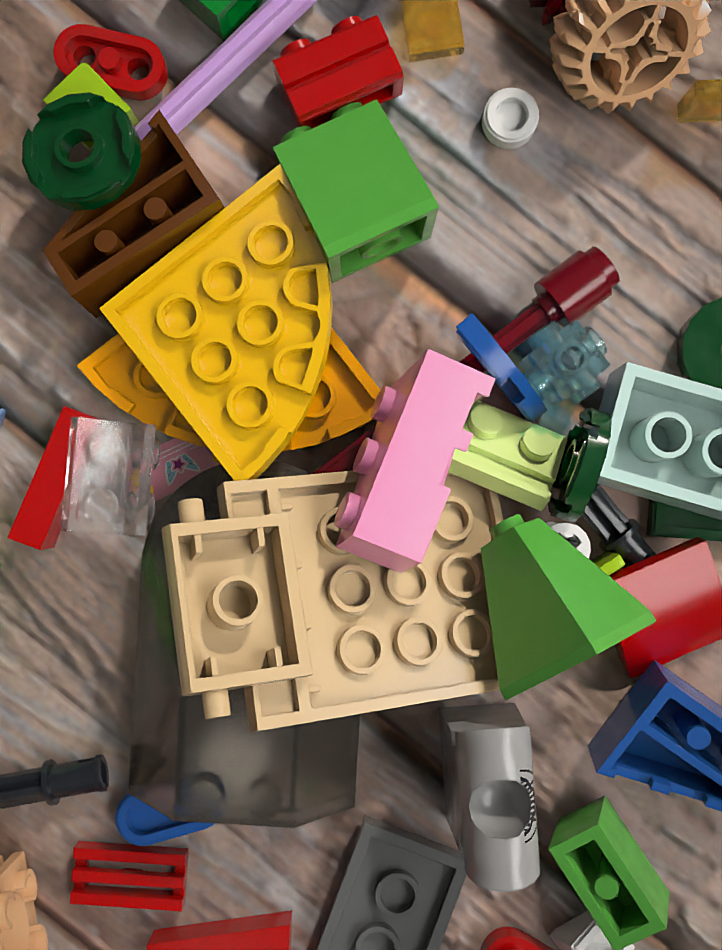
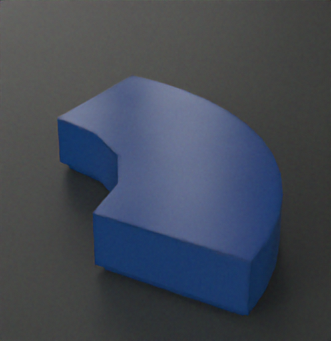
(501, 367)

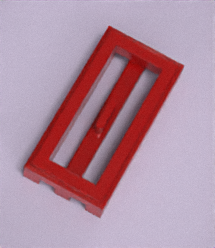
(124, 896)

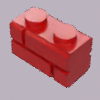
(338, 70)

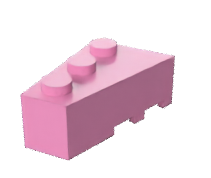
(408, 461)

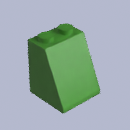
(357, 188)

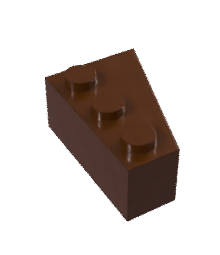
(115, 244)

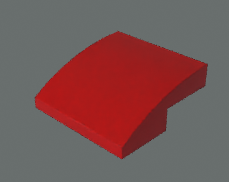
(683, 596)

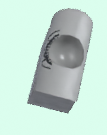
(491, 793)

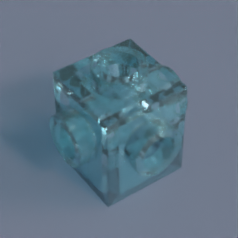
(551, 377)

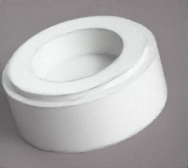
(510, 118)

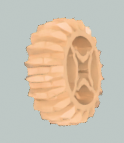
(635, 44)

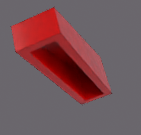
(41, 510)
(254, 932)

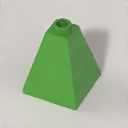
(549, 605)

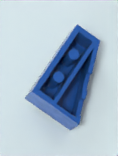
(664, 738)

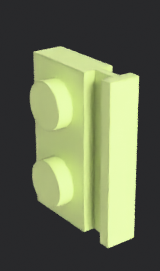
(509, 455)

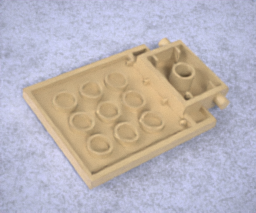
(316, 628)

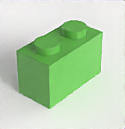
(610, 873)

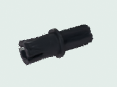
(614, 529)
(54, 781)

